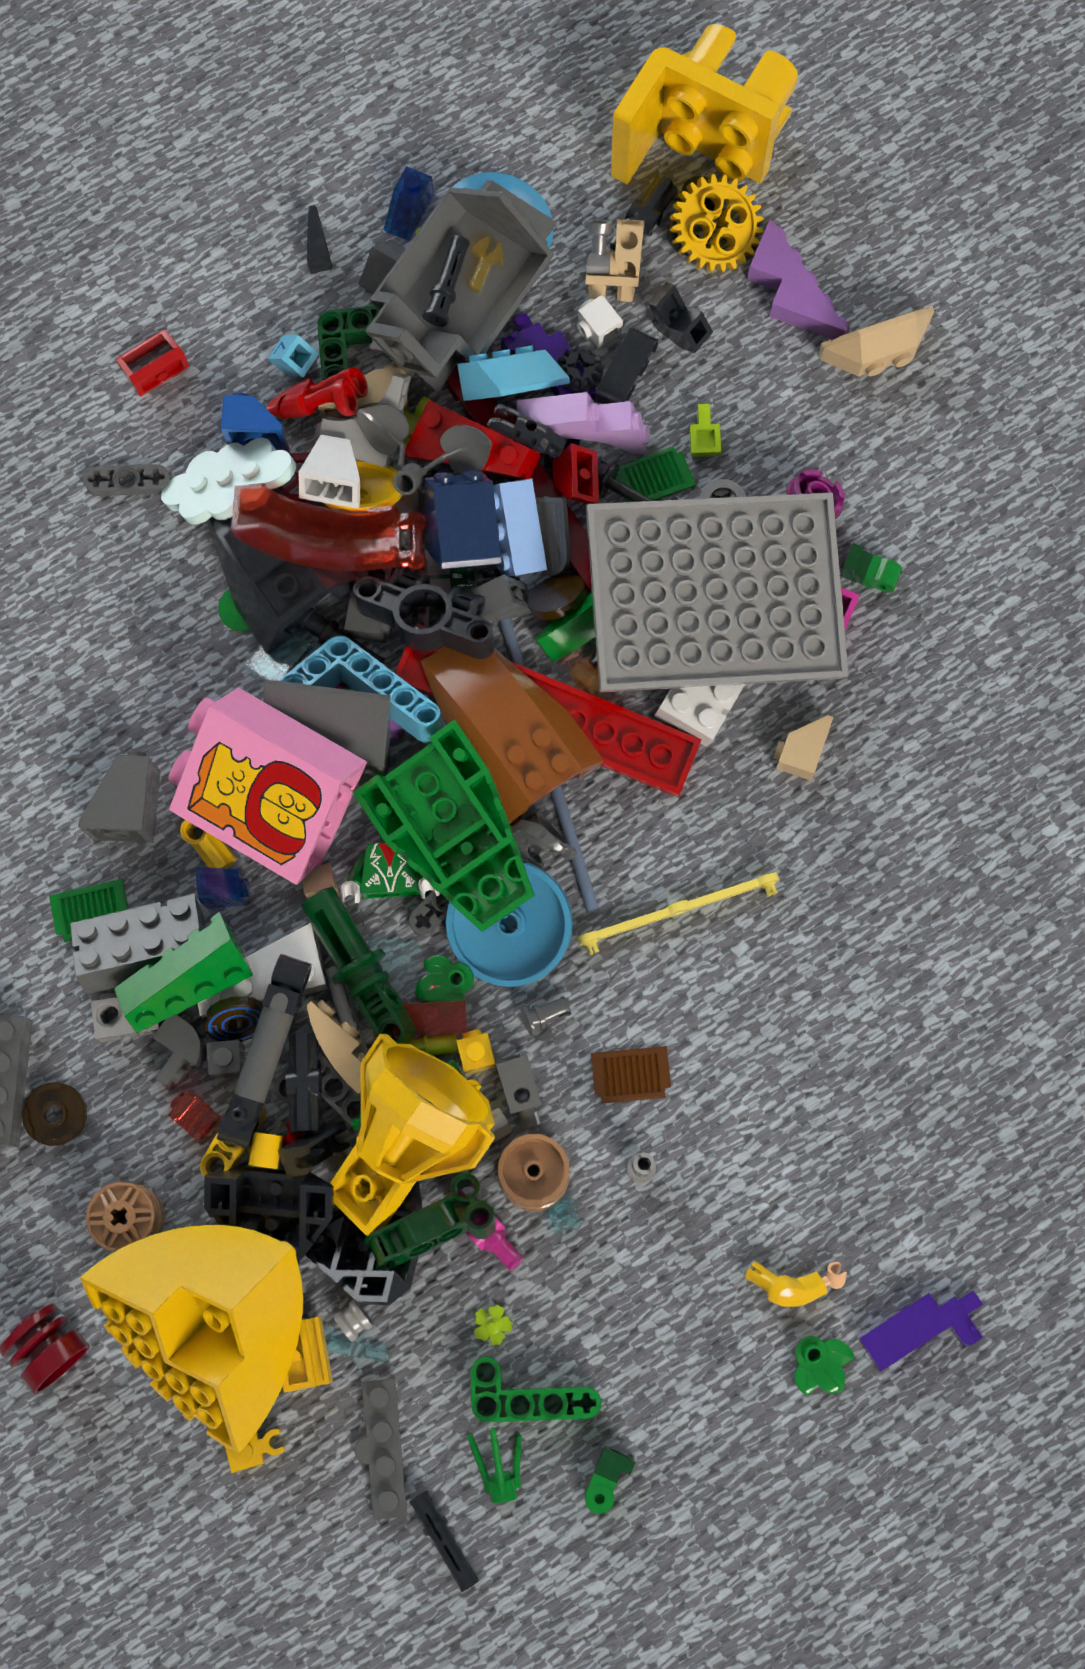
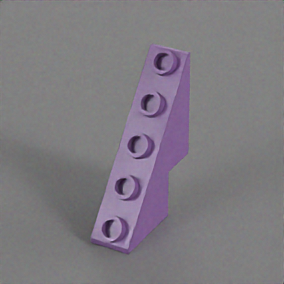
(798, 294)

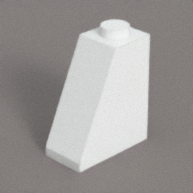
(330, 473)

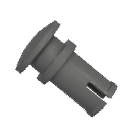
(544, 1014)

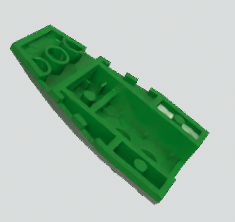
(451, 827)

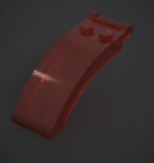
(325, 535)

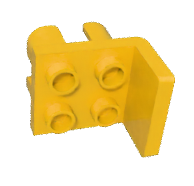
(704, 109)

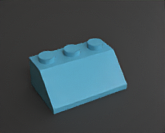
(509, 373)

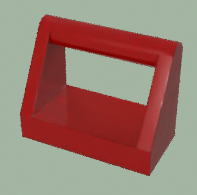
(156, 371)

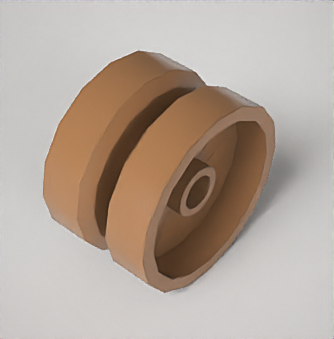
(530, 1192)

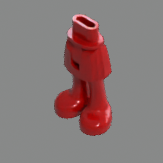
(306, 396)

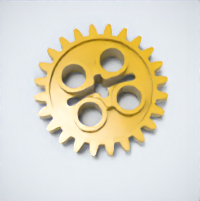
(693, 212)

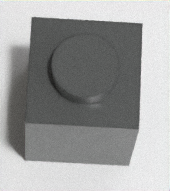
(225, 1058)

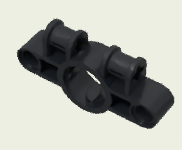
(408, 591)

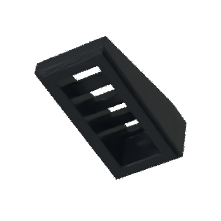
(317, 250)

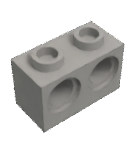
(118, 1030)

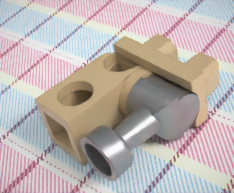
(617, 267)

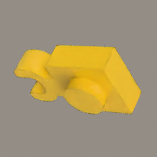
(253, 1452)

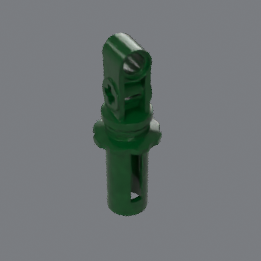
(358, 966)

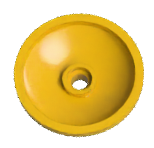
(375, 487)

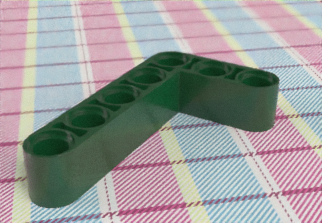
(344, 335)

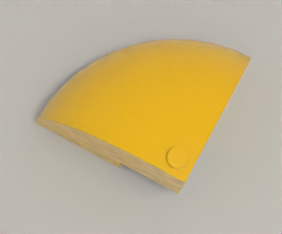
(206, 1319)

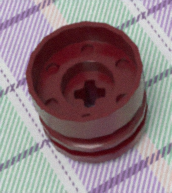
(40, 1344)

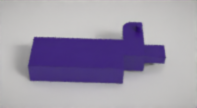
(535, 336)
(920, 1324)

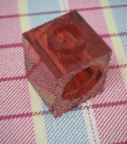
(194, 1115)

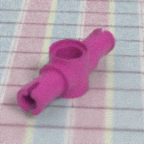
(497, 1242)

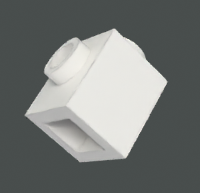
(599, 321)

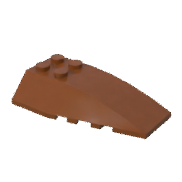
(512, 724)

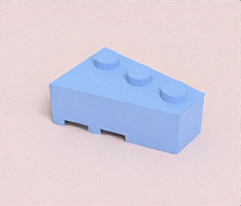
(518, 529)

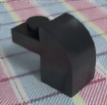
(678, 322)

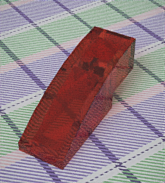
(436, 1017)

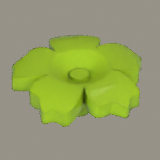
(492, 1324)

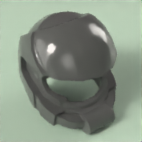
(540, 835)

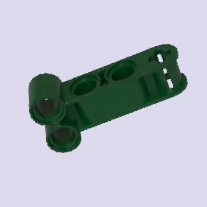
(433, 1225)

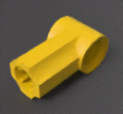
(212, 850)
(265, 1150)

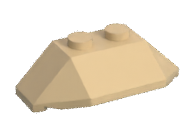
(878, 345)

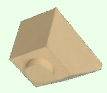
(803, 748)

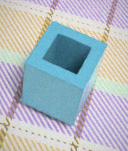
(293, 356)

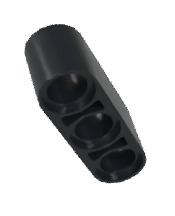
(625, 367)

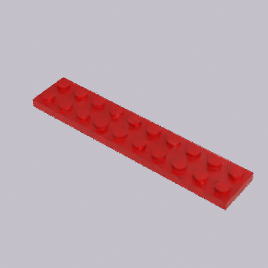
(623, 738)

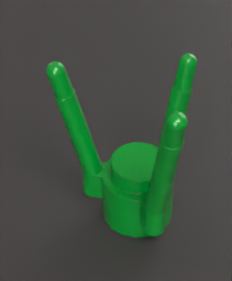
(502, 1485)

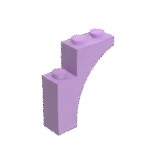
(580, 418)

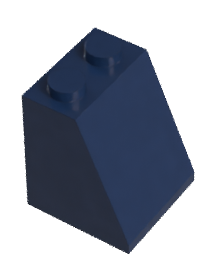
(461, 520)

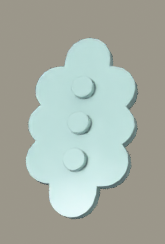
(211, 478)

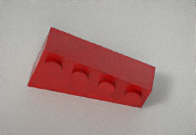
(506, 457)

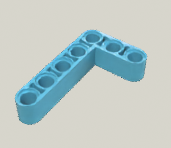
(346, 662)

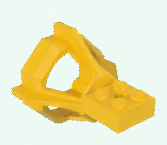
(405, 1132)

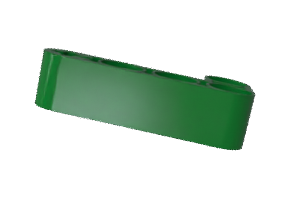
(536, 1398)

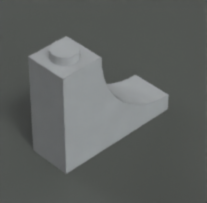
(350, 428)

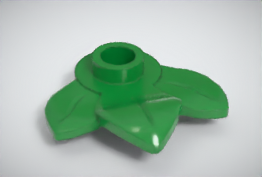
(439, 982)
(824, 1368)

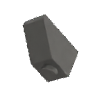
(504, 598)

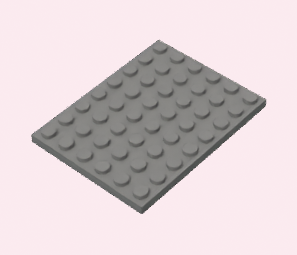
(716, 592)

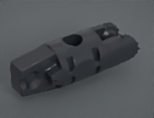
(526, 431)

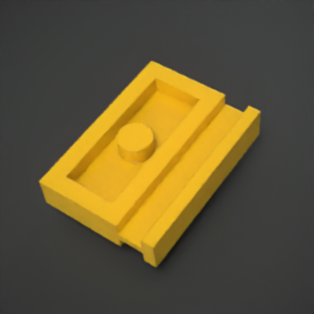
(311, 1360)

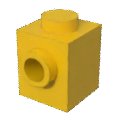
(476, 1052)

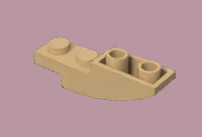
(337, 1042)

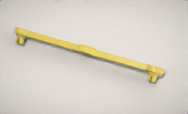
(591, 939)

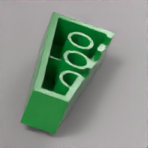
(184, 976)

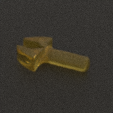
(484, 262)

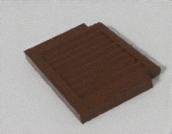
(631, 1074)

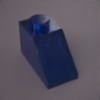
(408, 203)
(221, 887)

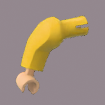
(795, 1291)

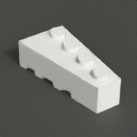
(300, 945)

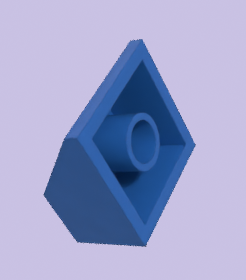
(248, 419)

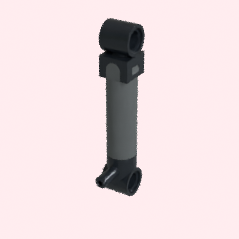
(279, 1008)

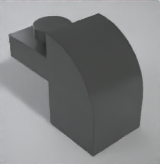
(186, 1047)

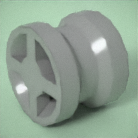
(353, 1320)

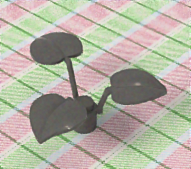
(387, 427)

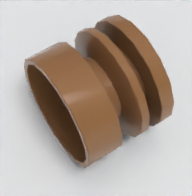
(144, 1215)

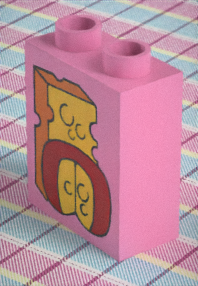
(264, 783)

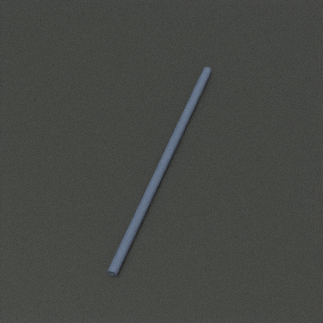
(557, 794)

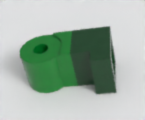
(871, 570)
(599, 1492)

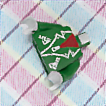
(383, 875)

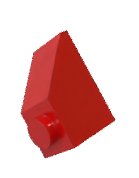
(577, 474)

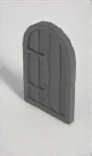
(554, 532)

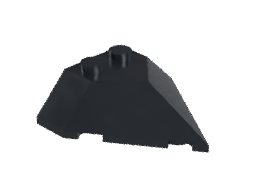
(271, 1204)
(351, 1263)

